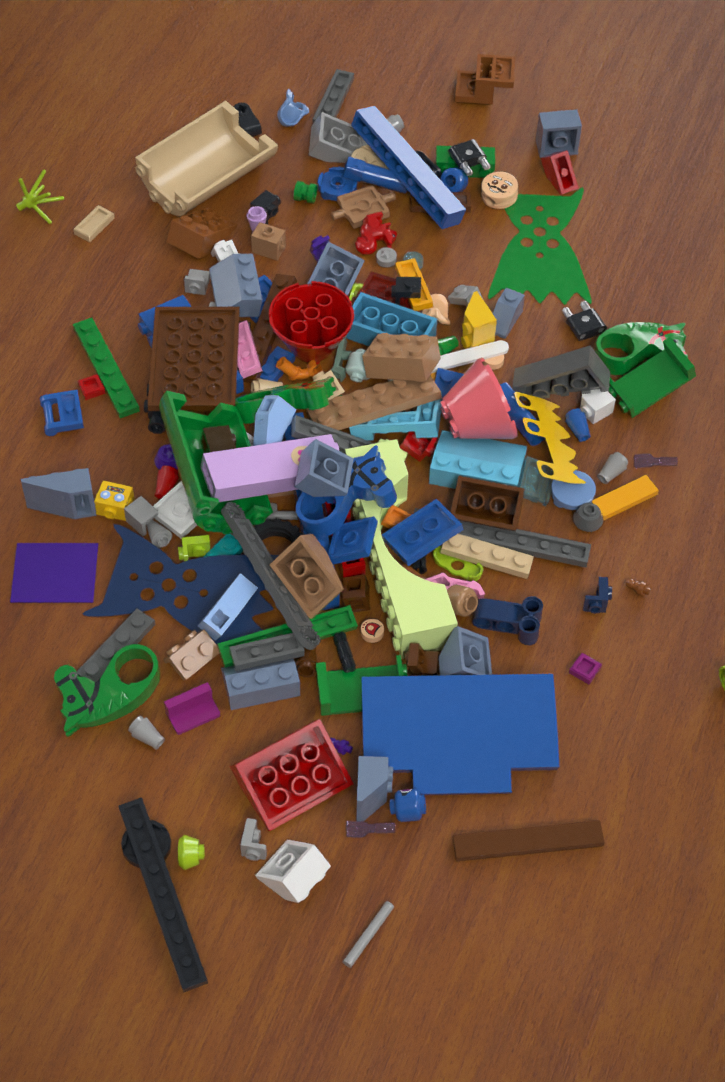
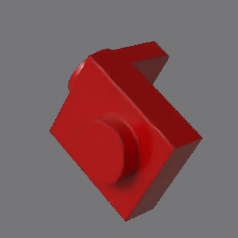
(418, 447)

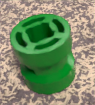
(305, 192)

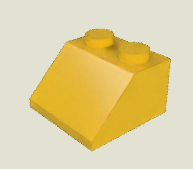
(478, 324)

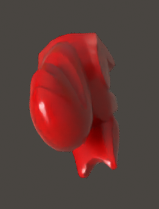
(373, 231)

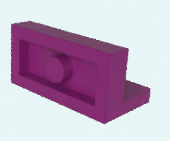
(191, 709)

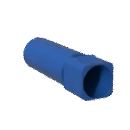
(361, 171)
(518, 413)

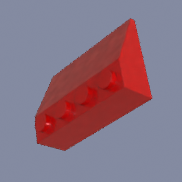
(292, 774)

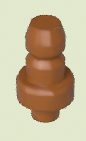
(640, 588)

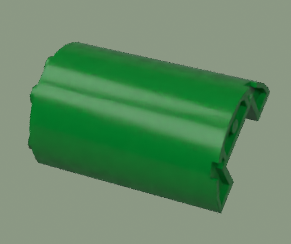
(184, 434)

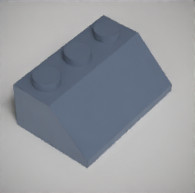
(237, 284)
(261, 684)

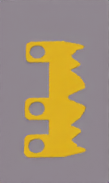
(553, 433)

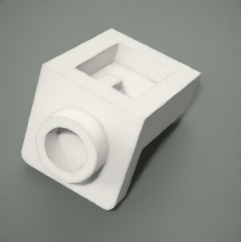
(223, 250)

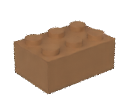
(401, 357)

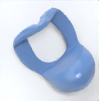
(289, 112)

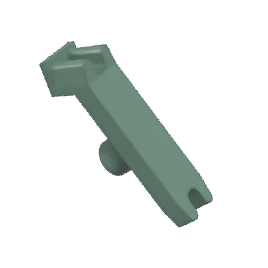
(341, 355)

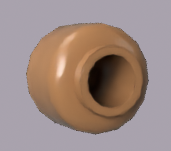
(463, 600)

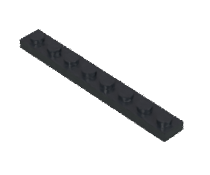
(163, 895)

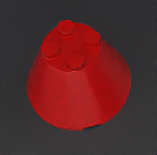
(311, 319)

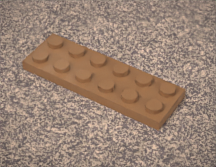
(375, 402)

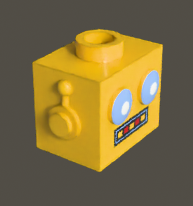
(113, 499)

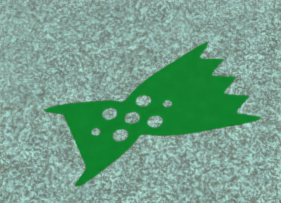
(559, 267)

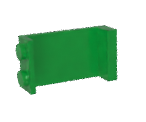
(652, 379)
(342, 691)

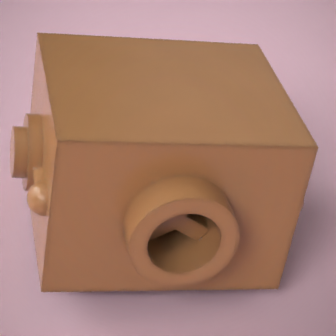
(268, 241)

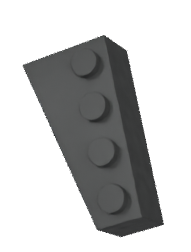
(562, 374)

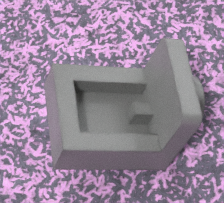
(462, 294)

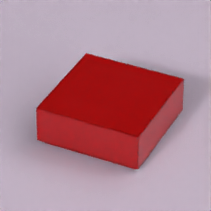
(91, 387)

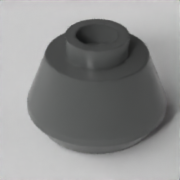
(588, 517)

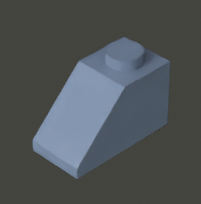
(508, 311)

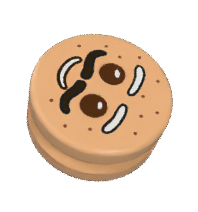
(499, 190)

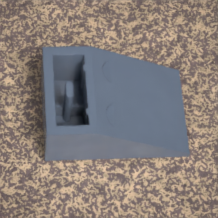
(61, 493)

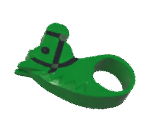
(103, 701)

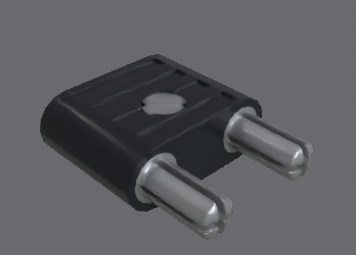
(468, 155)
(586, 323)

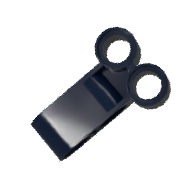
(510, 617)

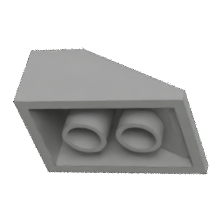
(333, 139)

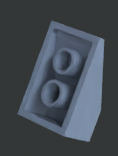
(337, 268)

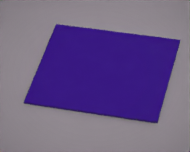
(54, 573)

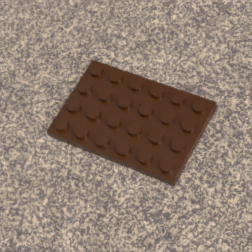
(195, 356)

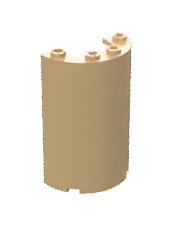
(201, 160)

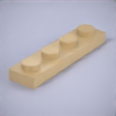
(488, 555)

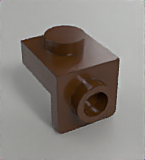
(422, 661)

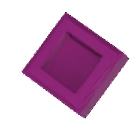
(585, 668)

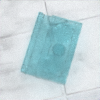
(536, 486)

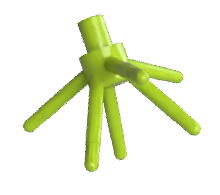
(31, 200)

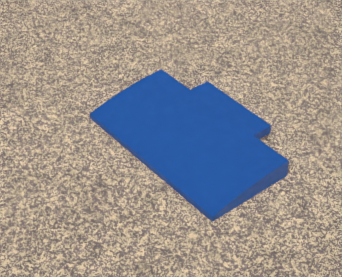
(461, 729)

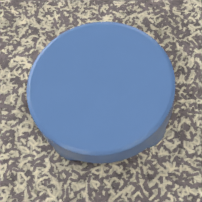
(573, 495)

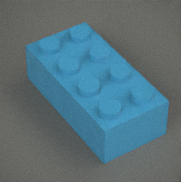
(379, 316)

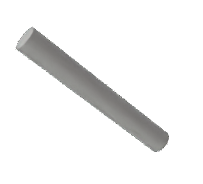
(368, 934)

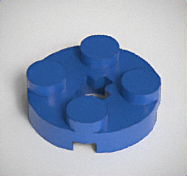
(328, 187)

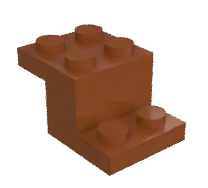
(490, 73)

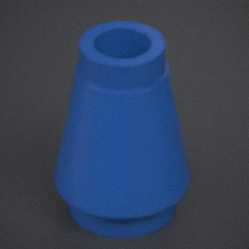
(578, 424)

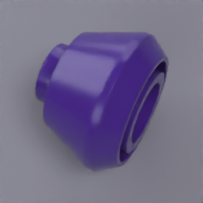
(165, 457)

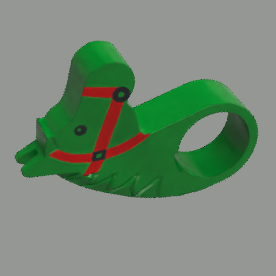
(640, 341)
(299, 395)

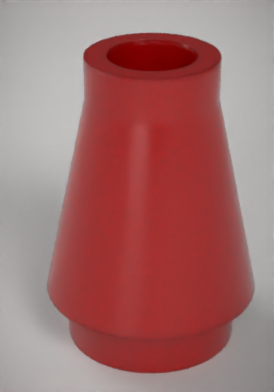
(166, 480)

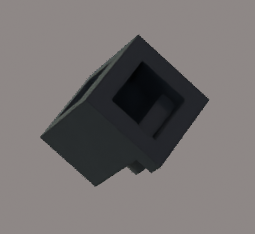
(268, 202)

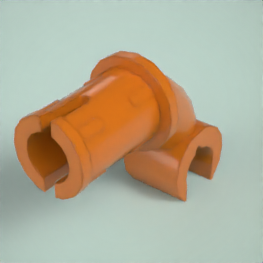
(296, 372)

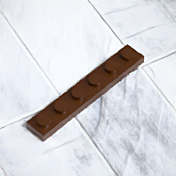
(263, 333)

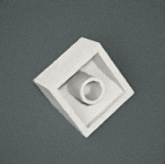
(294, 870)

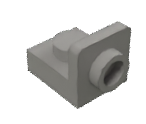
(197, 281)
(250, 842)

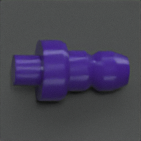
(342, 746)

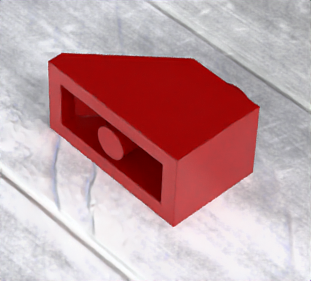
(560, 171)

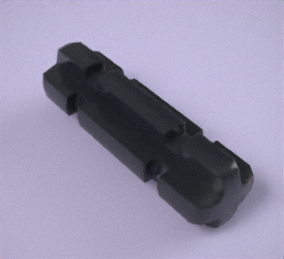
(344, 652)

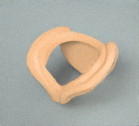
(439, 309)

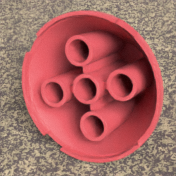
(478, 406)

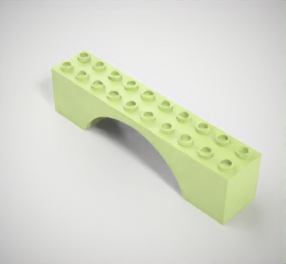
(415, 607)

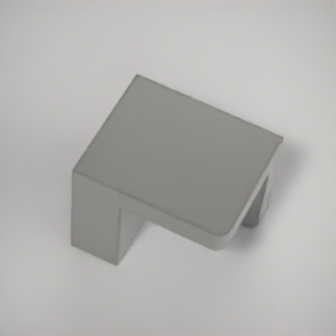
(139, 514)

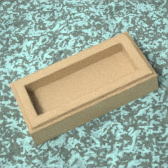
(93, 223)

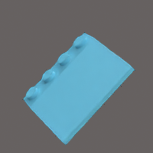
(476, 459)

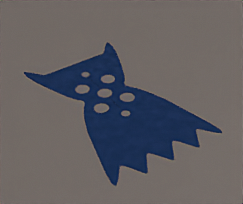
(213, 574)

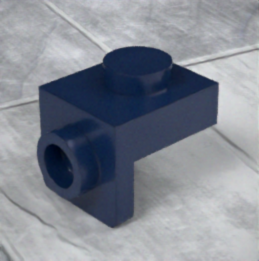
(598, 603)

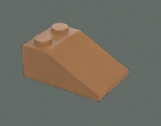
(308, 574)

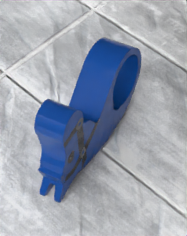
(366, 483)

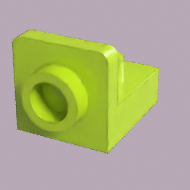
(194, 547)

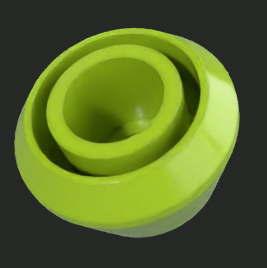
(190, 852)

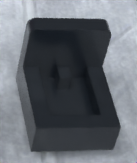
(406, 288)

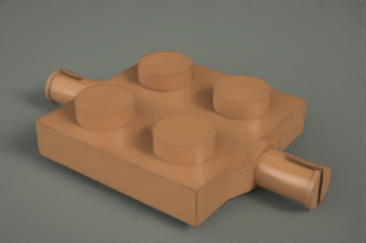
(360, 203)

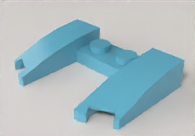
(423, 421)

